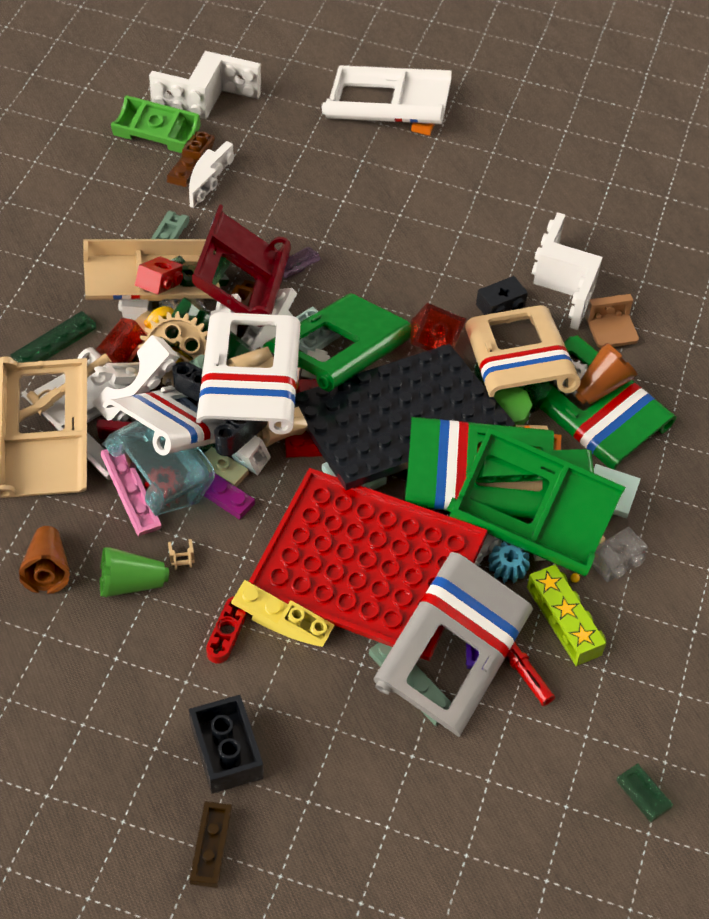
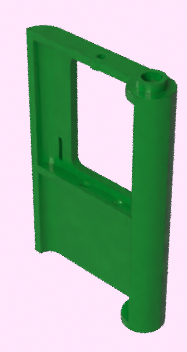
(366, 324)

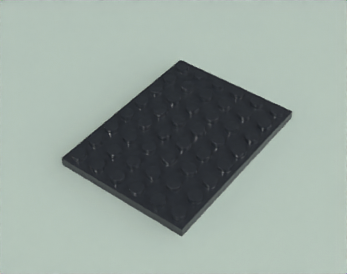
(367, 419)

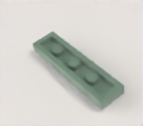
(416, 679)

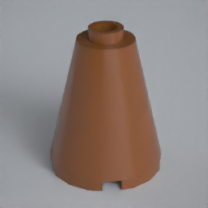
(604, 375)
(45, 562)

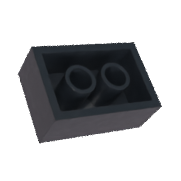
(226, 744)

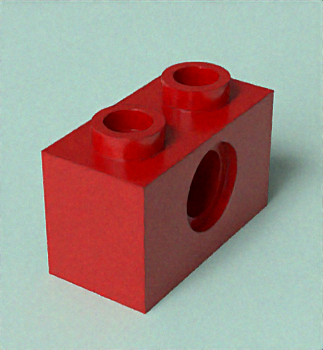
(159, 275)

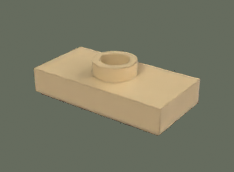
(227, 467)

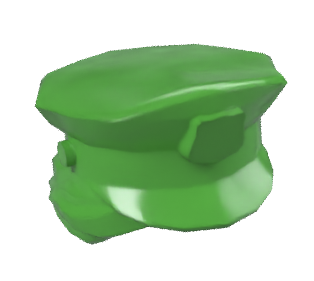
(515, 403)

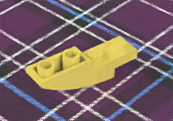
(281, 617)

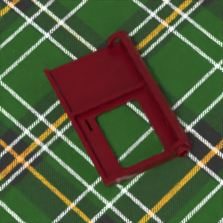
(248, 253)

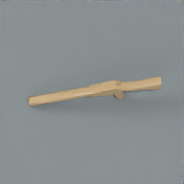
(42, 404)

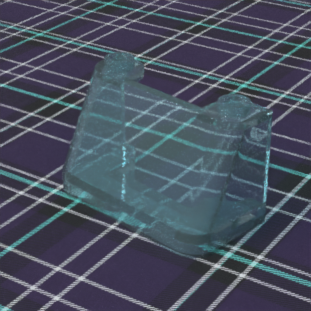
(173, 478)

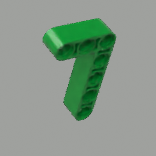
(498, 470)

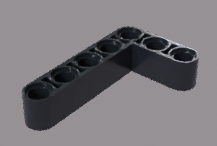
(229, 434)

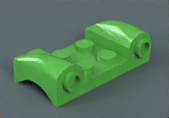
(156, 123)

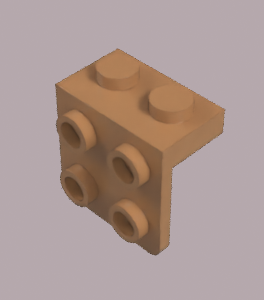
(611, 321)

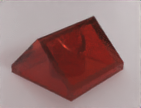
(435, 327)
(121, 340)

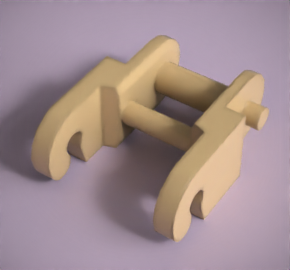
(190, 553)

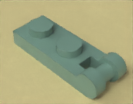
(171, 226)

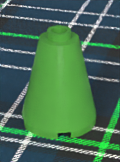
(129, 573)

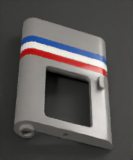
(473, 609)

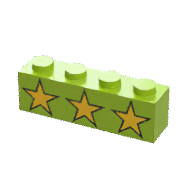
(566, 615)

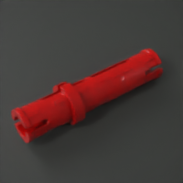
(542, 693)

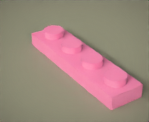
(131, 493)

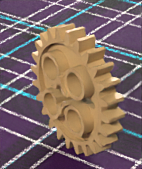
(187, 332)

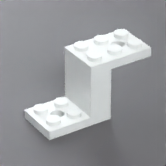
(209, 79)
(566, 270)

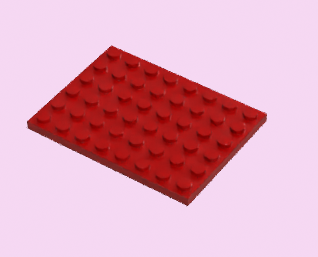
(361, 556)

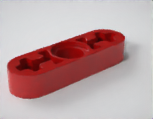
(228, 639)

